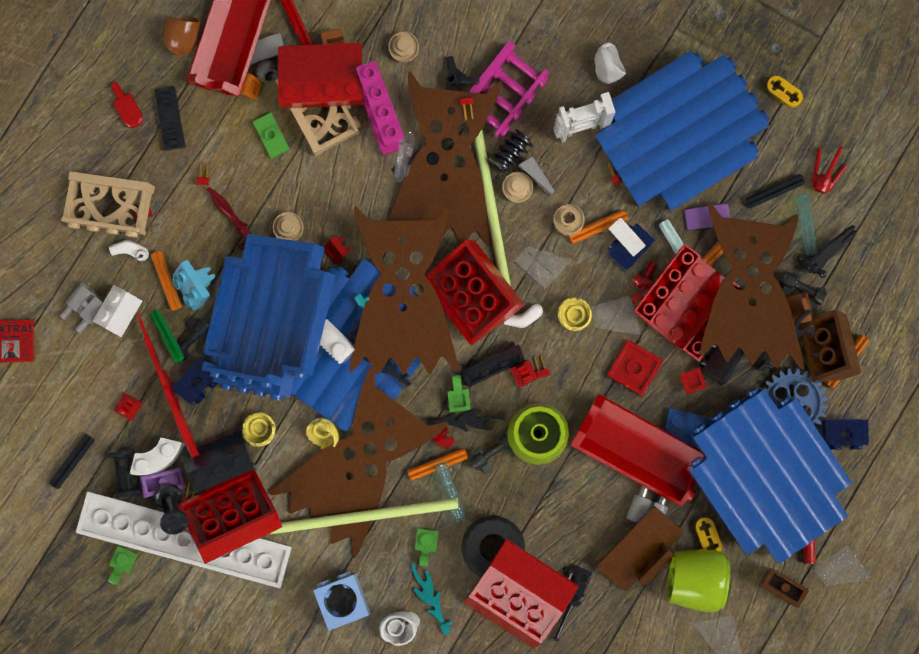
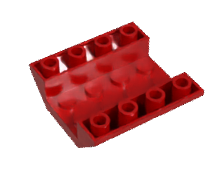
(682, 300)
(521, 594)

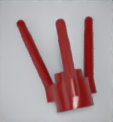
(823, 182)

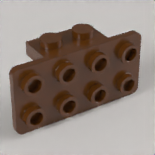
(641, 550)

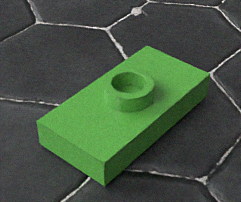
(271, 135)

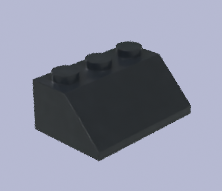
(716, 366)
(218, 462)

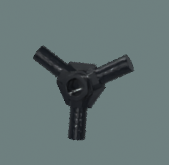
(456, 78)

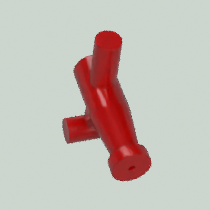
(643, 282)

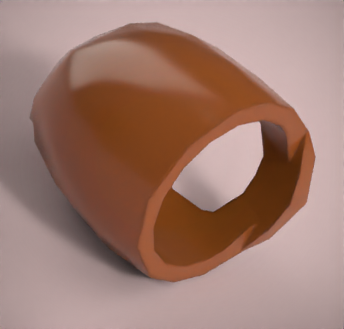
(180, 34)

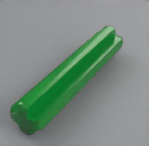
(166, 336)

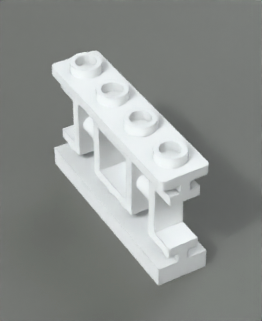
(584, 117)

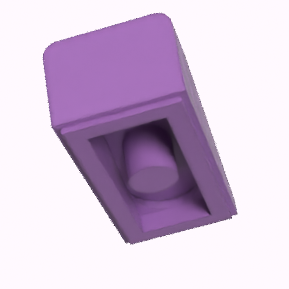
(700, 218)
(152, 482)

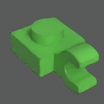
(458, 398)
(426, 542)
(122, 562)

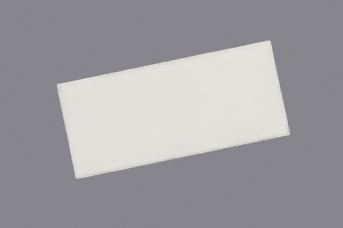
(627, 237)

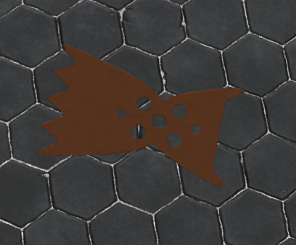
(423, 192)
(732, 319)
(423, 326)
(323, 480)

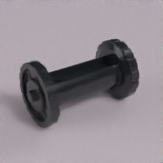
(123, 475)
(173, 520)

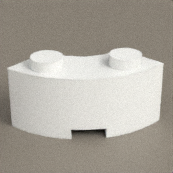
(157, 459)

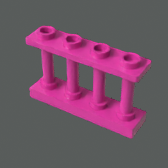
(495, 71)
(380, 109)

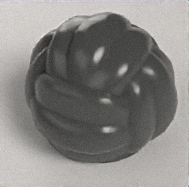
(266, 71)

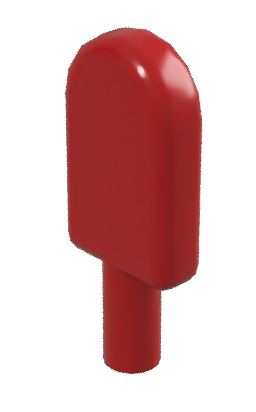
(126, 107)

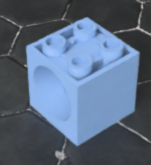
(333, 618)

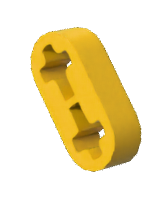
(786, 87)
(703, 539)

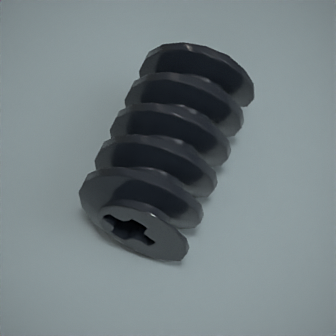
(510, 151)

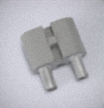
(85, 303)
(641, 505)

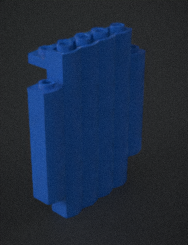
(683, 130)
(268, 316)
(333, 388)
(769, 474)

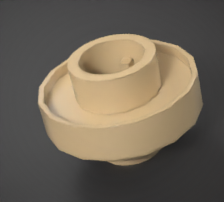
(403, 47)
(517, 187)
(569, 219)
(288, 226)

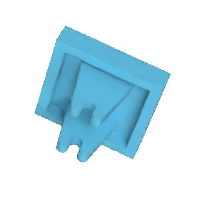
(192, 284)

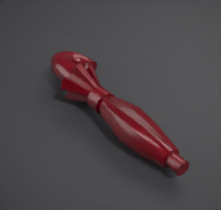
(225, 208)

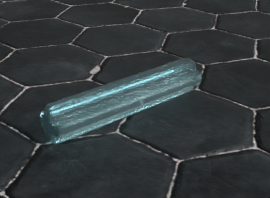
(807, 224)
(450, 490)

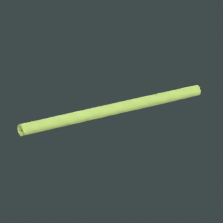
(491, 206)
(368, 515)

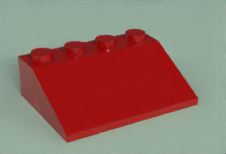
(319, 75)
(473, 291)
(230, 516)

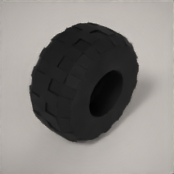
(480, 529)

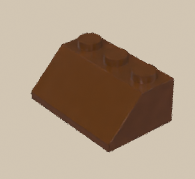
(830, 347)

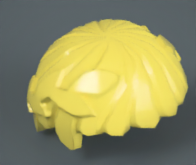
(574, 314)
(258, 429)
(322, 433)

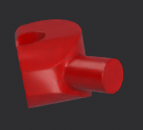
(442, 441)

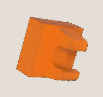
(251, 87)

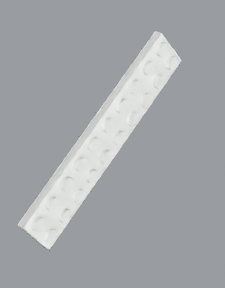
(141, 530)

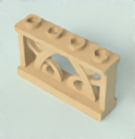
(314, 135)
(88, 184)

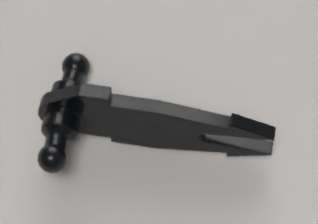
(826, 253)

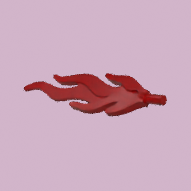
(170, 394)

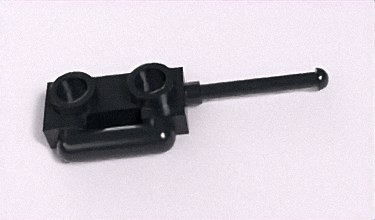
(582, 578)

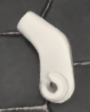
(131, 248)
(526, 318)

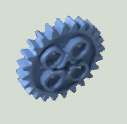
(814, 398)

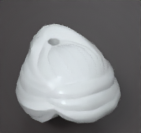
(608, 64)
(396, 631)

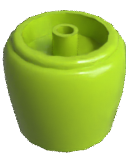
(548, 422)
(699, 580)

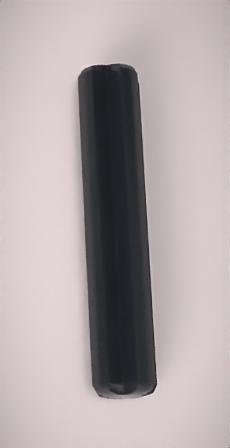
(775, 191)
(71, 461)

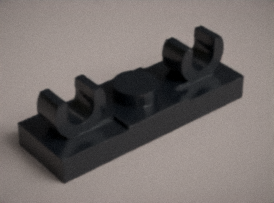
(170, 118)
(493, 364)

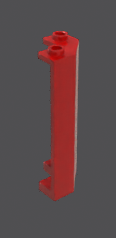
(227, 45)
(638, 450)

